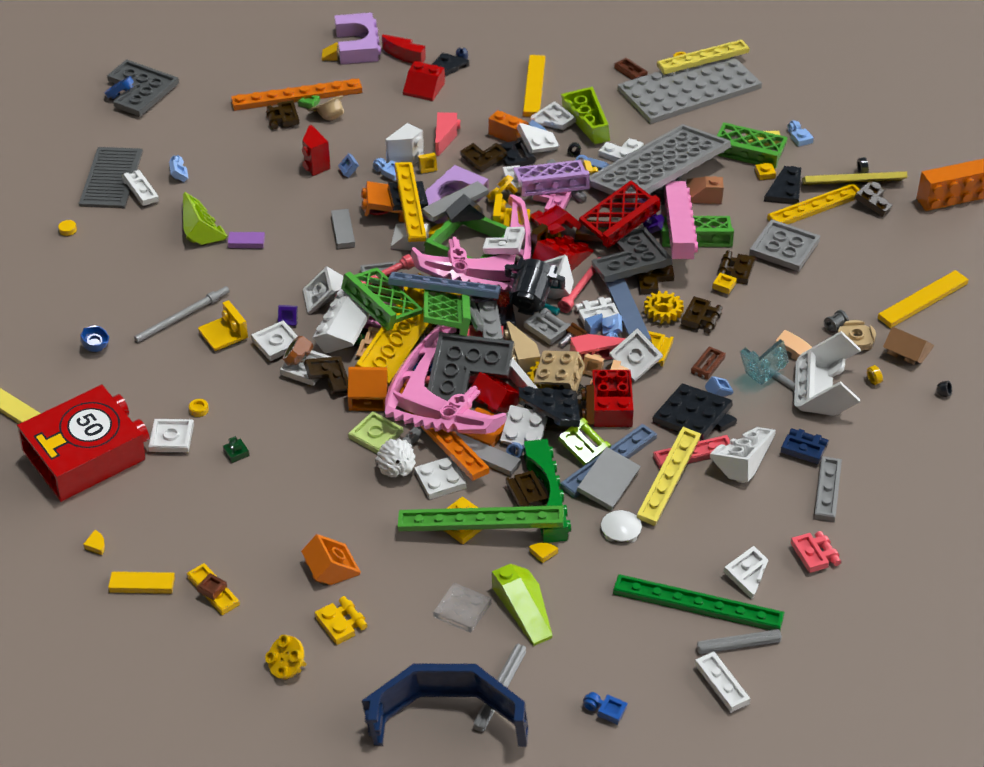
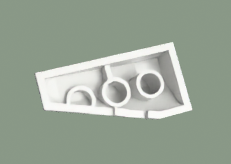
(743, 456)

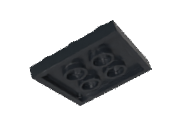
(693, 410)

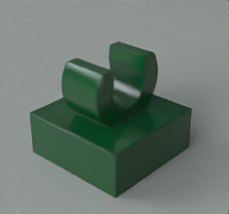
(235, 449)

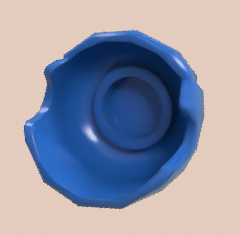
(94, 338)

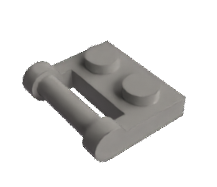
(546, 326)

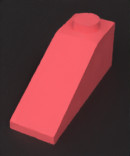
(445, 130)
(594, 344)

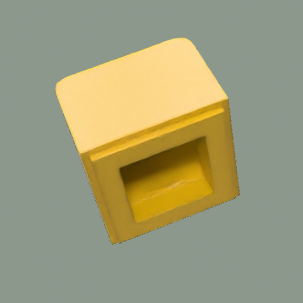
(330, 53)

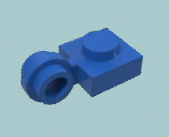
(609, 709)

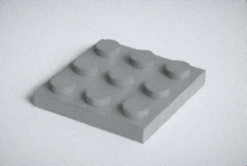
(785, 245)

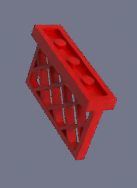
(629, 220)

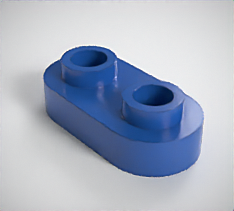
(114, 91)

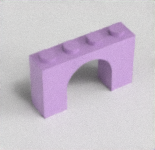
(360, 50)
(450, 182)

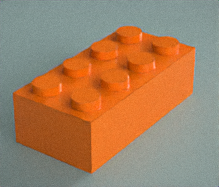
(951, 185)

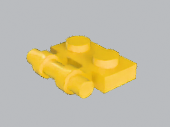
(336, 625)

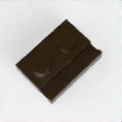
(526, 489)

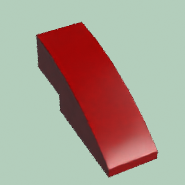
(403, 49)

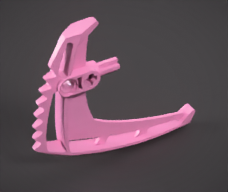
(461, 268)
(433, 410)

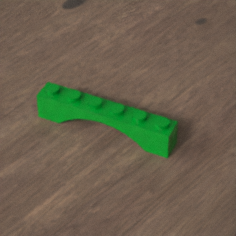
(539, 459)

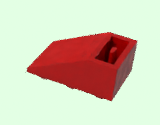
(559, 246)
(613, 398)

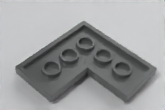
(147, 87)
(638, 255)
(461, 356)

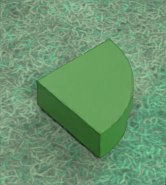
(309, 102)

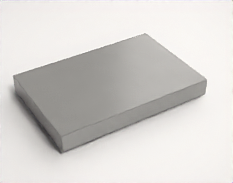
(608, 478)

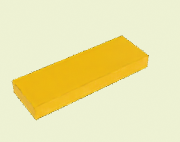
(141, 582)
(225, 601)

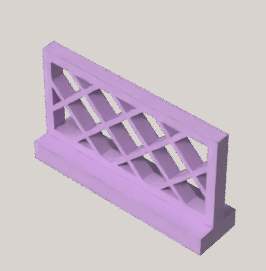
(558, 182)

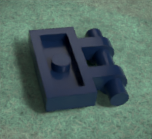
(804, 445)

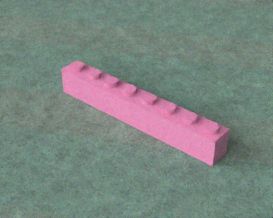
(680, 220)

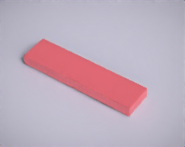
(701, 452)

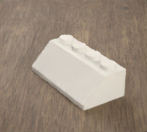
(341, 324)

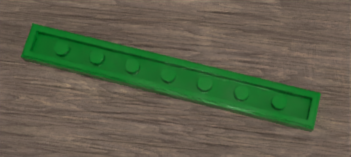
(698, 603)

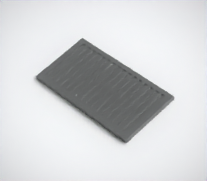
(105, 181)

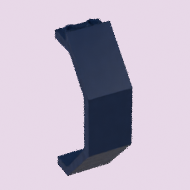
(442, 681)

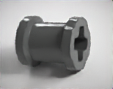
(835, 321)

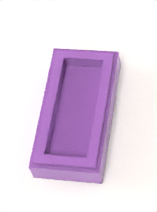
(246, 239)

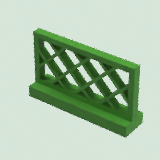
(749, 152)
(706, 235)
(374, 303)
(451, 303)

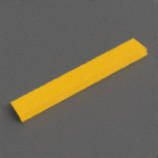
(534, 85)
(410, 202)
(815, 205)
(922, 299)

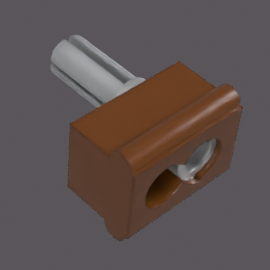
(572, 331)

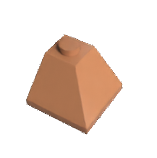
(706, 189)

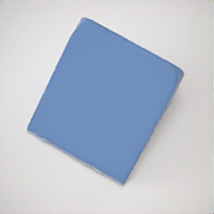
(593, 324)
(719, 386)

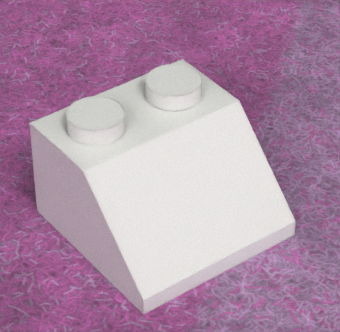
(405, 145)

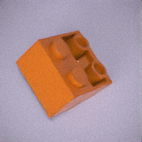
(367, 388)

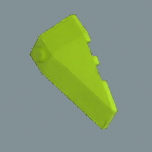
(198, 224)
(523, 600)

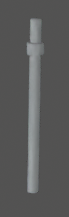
(211, 297)

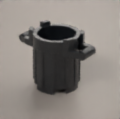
(532, 284)

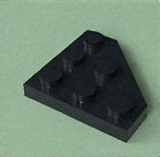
(557, 404)

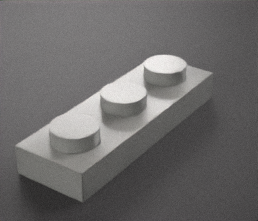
(490, 316)

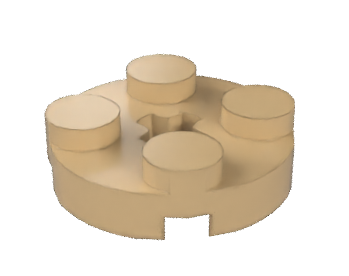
(865, 335)

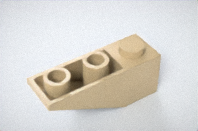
(525, 349)

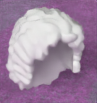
(393, 451)

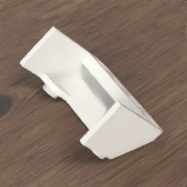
(815, 377)

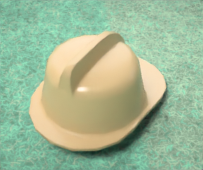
(330, 110)

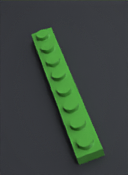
(481, 518)

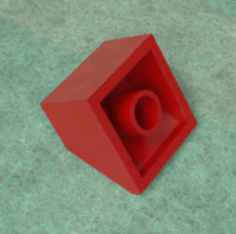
(424, 81)
(315, 151)
(495, 393)

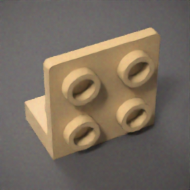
(560, 369)

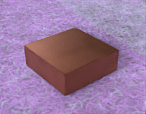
(212, 586)

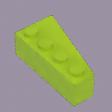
(588, 114)

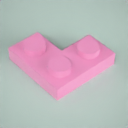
(552, 199)

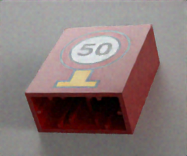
(83, 441)

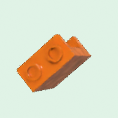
(377, 197)

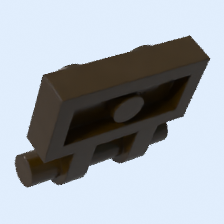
(286, 114)
(742, 267)
(696, 314)

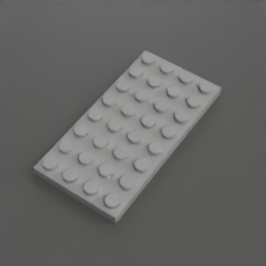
(689, 89)
(660, 161)

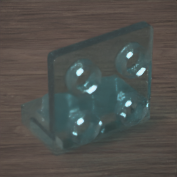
(766, 365)

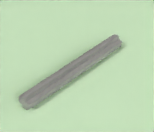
(504, 678)

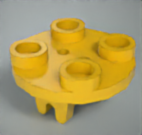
(505, 184)
(285, 657)

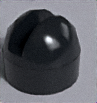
(577, 151)
(944, 388)

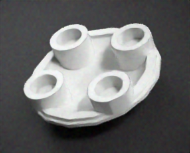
(621, 526)

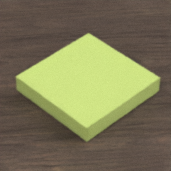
(374, 432)

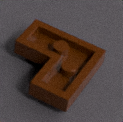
(588, 396)

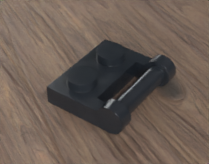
(514, 157)

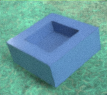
(348, 165)

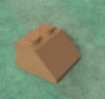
(907, 345)

